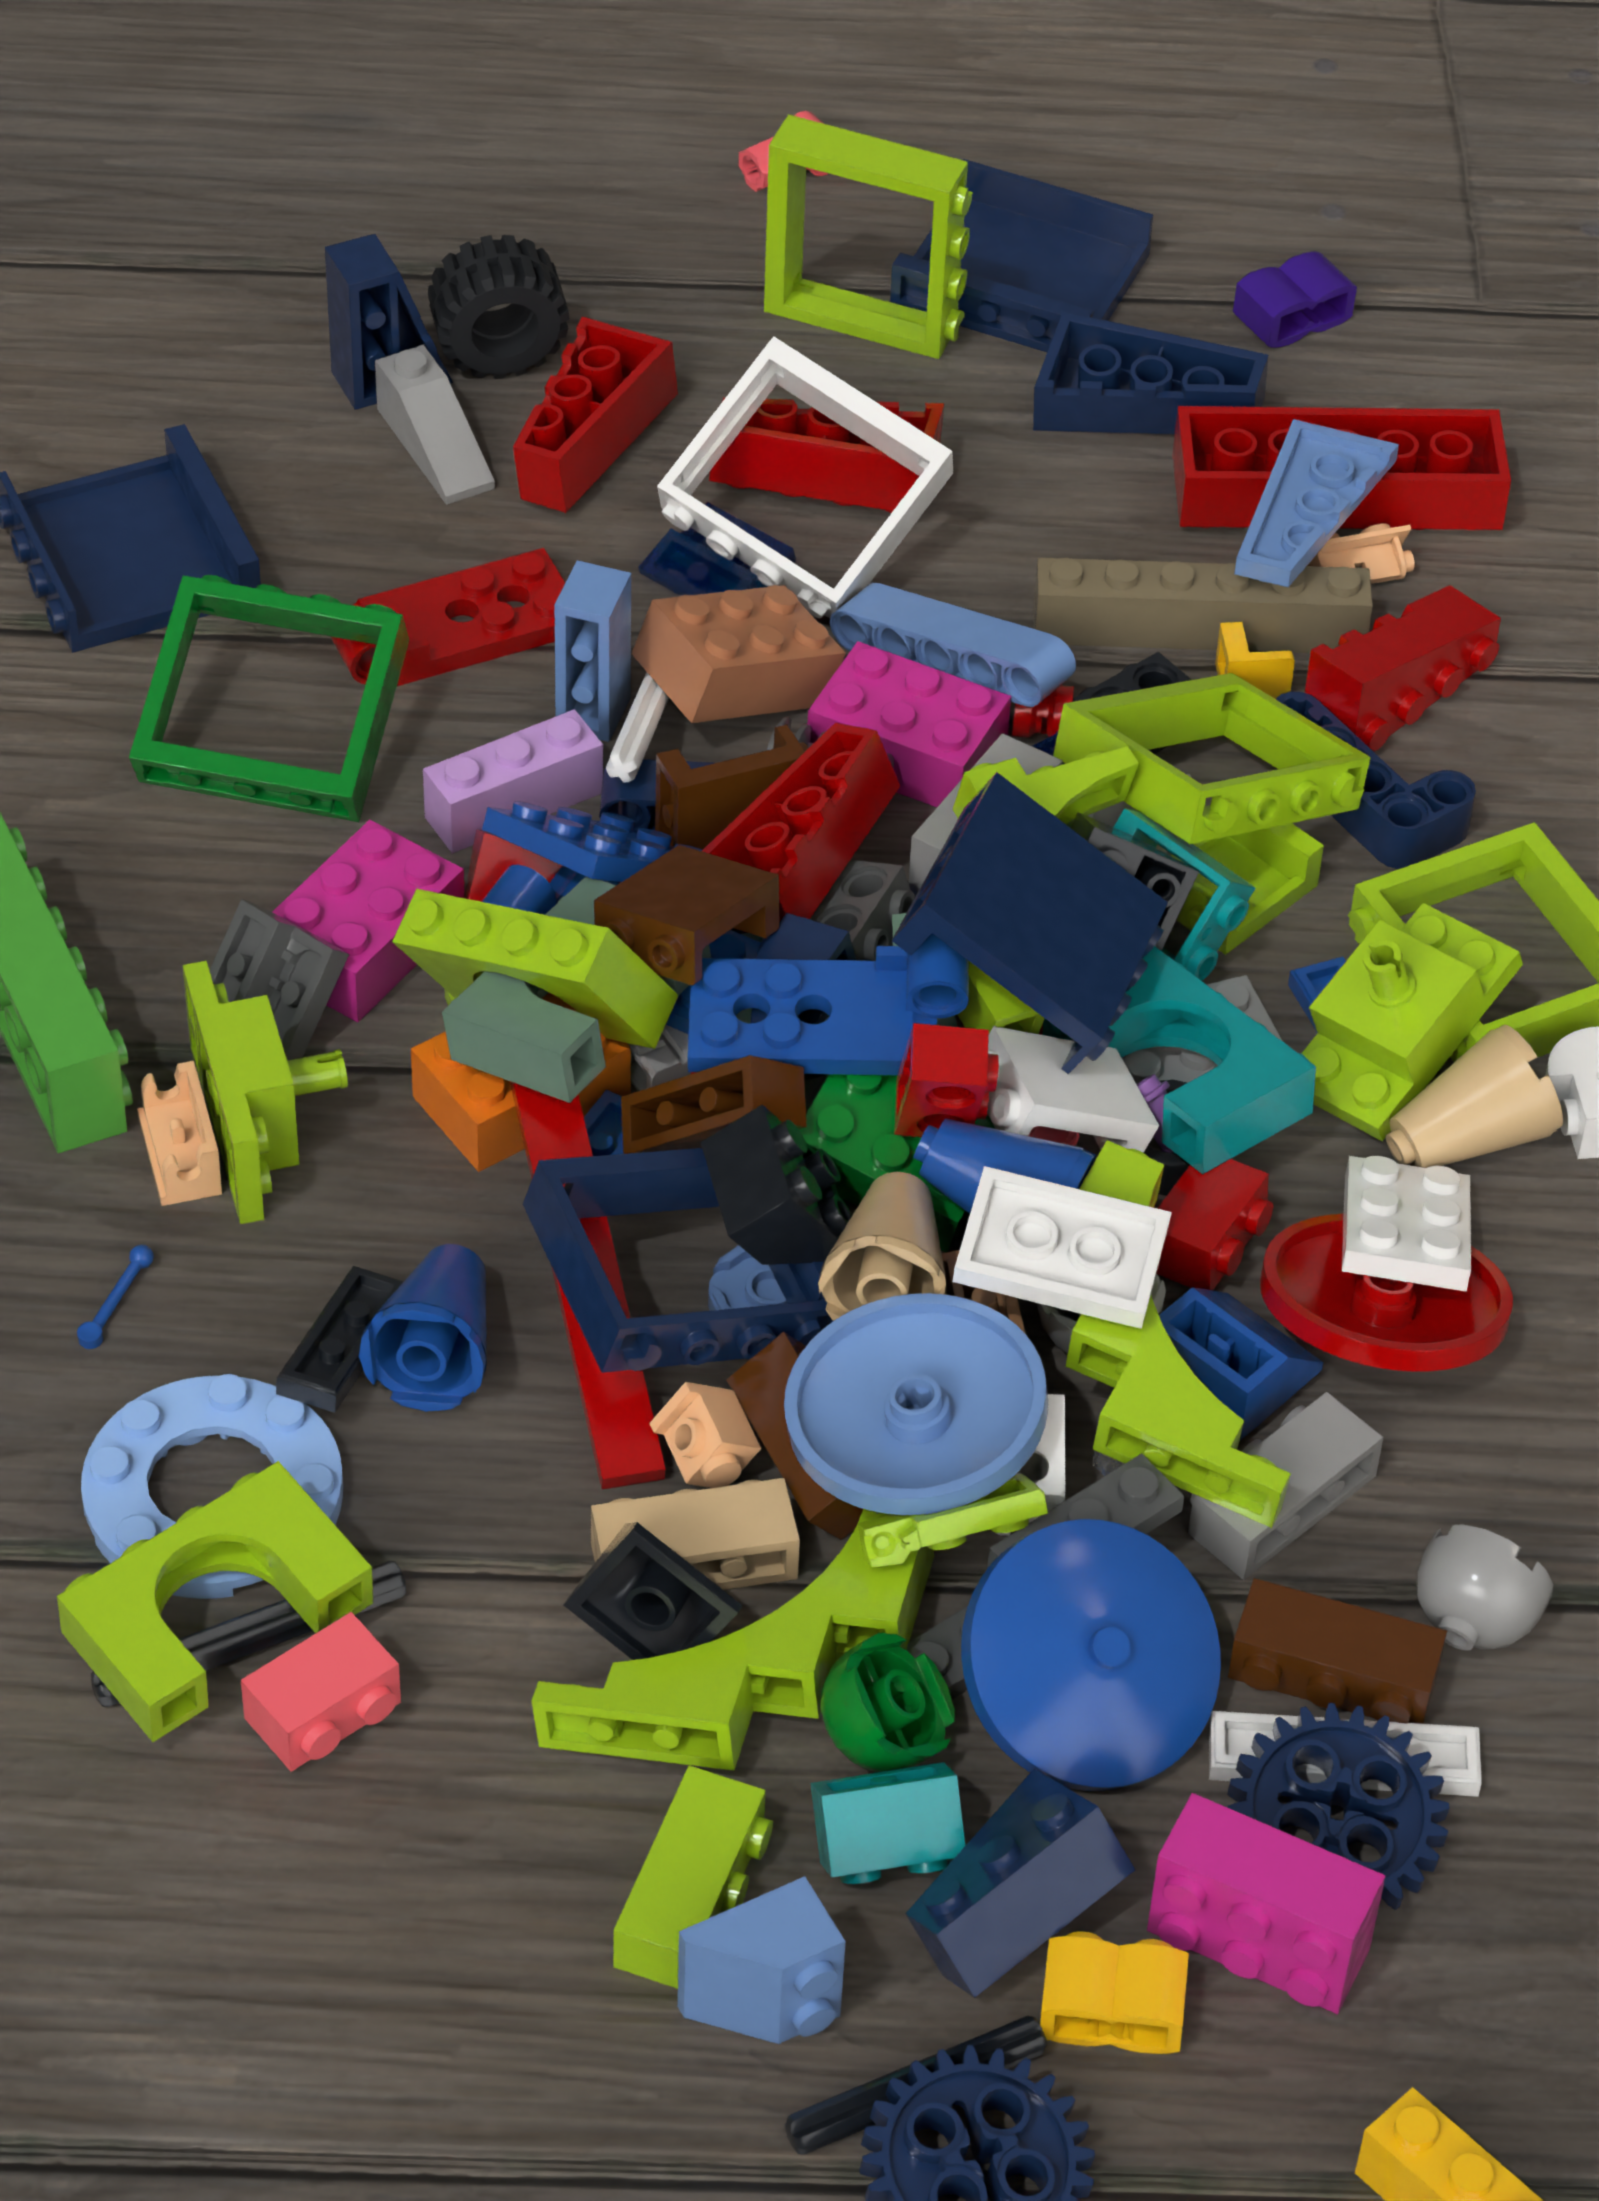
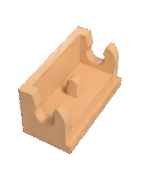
(180, 1138)

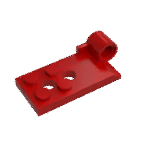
(477, 592)

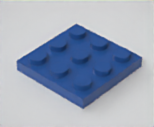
(593, 848)

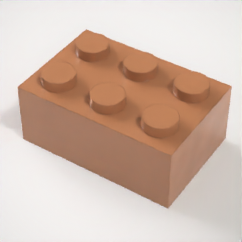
(736, 653)

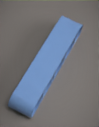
(956, 641)

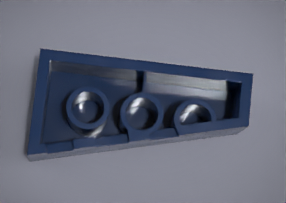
(1136, 377)

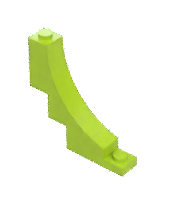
(1156, 1396)
(702, 1699)

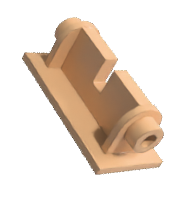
(1373, 548)

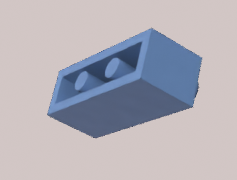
(594, 646)

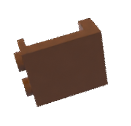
(704, 800)
(684, 905)

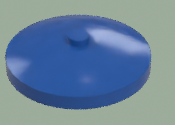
(1091, 1654)

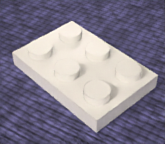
(1407, 1223)
(1062, 1247)

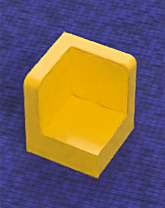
(1265, 670)

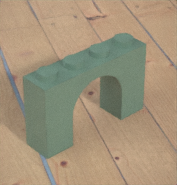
(520, 1037)

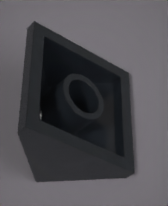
(649, 1598)

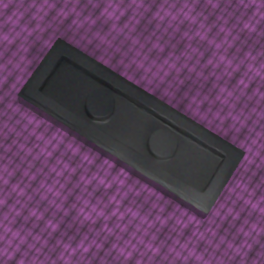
(328, 1356)

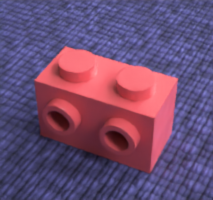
(321, 1692)

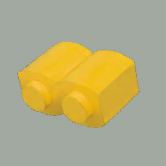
(1114, 1993)

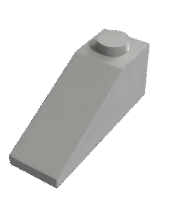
(431, 424)

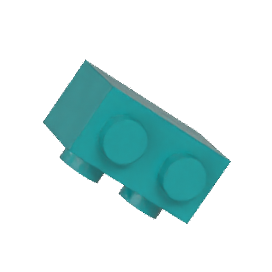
(888, 1822)

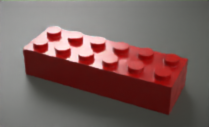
(1445, 474)

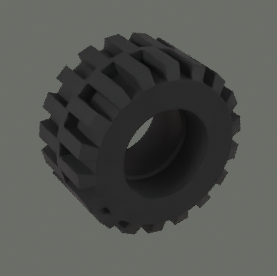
(492, 276)

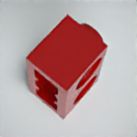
(943, 1077)

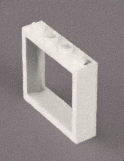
(849, 408)

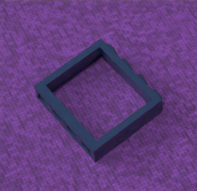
(646, 1185)

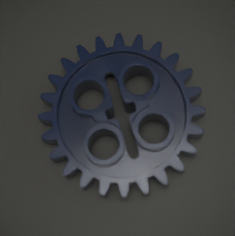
(1348, 1756)
(1036, 2147)

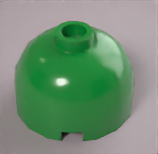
(886, 1705)

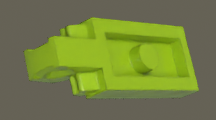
(1005, 1510)

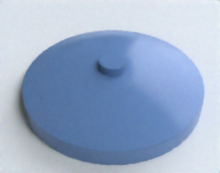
(916, 1404)

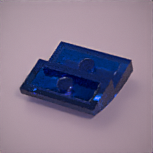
(690, 567)

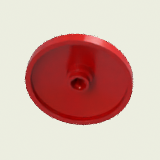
(1375, 1317)

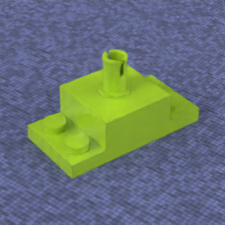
(1401, 1014)
(250, 1085)

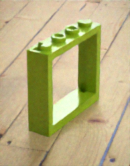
(887, 165)
(1314, 773)
(1546, 880)

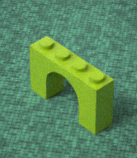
(571, 959)
(255, 1528)

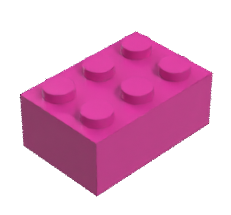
(923, 716)
(359, 905)
(1264, 1903)

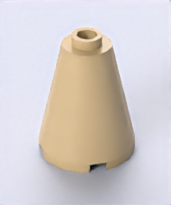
(1477, 1106)
(885, 1248)

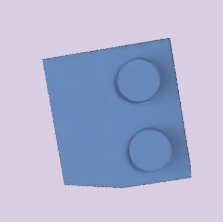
(764, 1966)

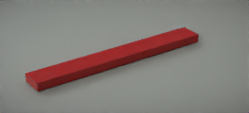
(616, 1401)

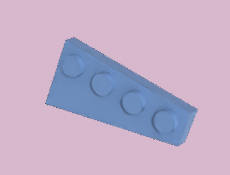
(1308, 497)

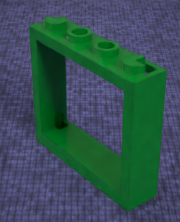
(257, 779)

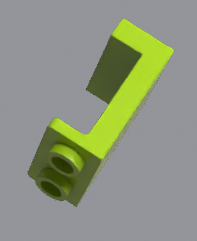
(1275, 860)

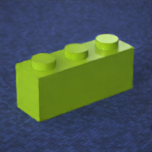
(690, 1871)

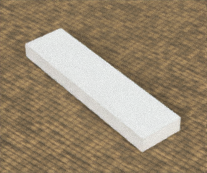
(1453, 1749)

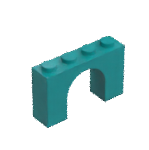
(1240, 1102)

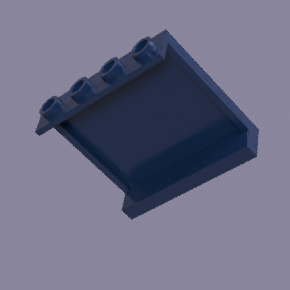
(1034, 257)
(120, 540)
(1039, 914)

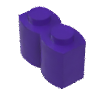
(1294, 299)

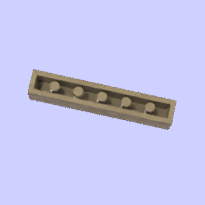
(1186, 602)

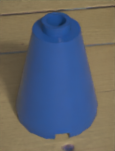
(959, 1151)
(431, 1332)

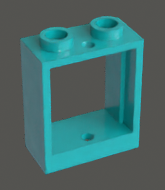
(1224, 910)

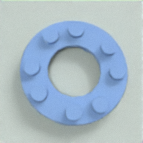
(185, 1414)

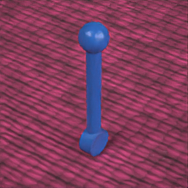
(90, 1333)

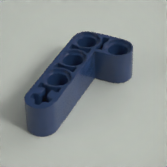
(1397, 819)

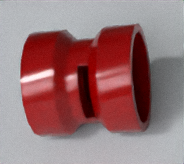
(1043, 717)

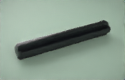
(851, 2110)

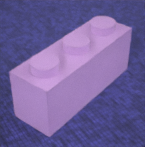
(540, 765)

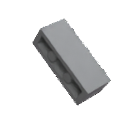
(1328, 1460)

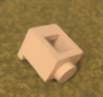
(707, 1434)

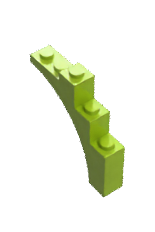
(1063, 790)

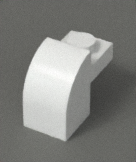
(1575, 1076)

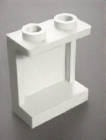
(1090, 1100)

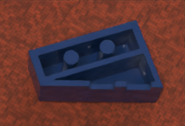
(1018, 1883)

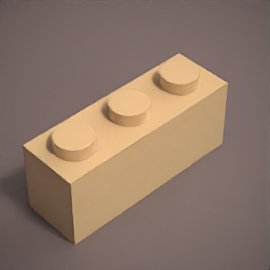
(726, 1532)

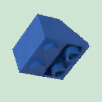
(1238, 1354)

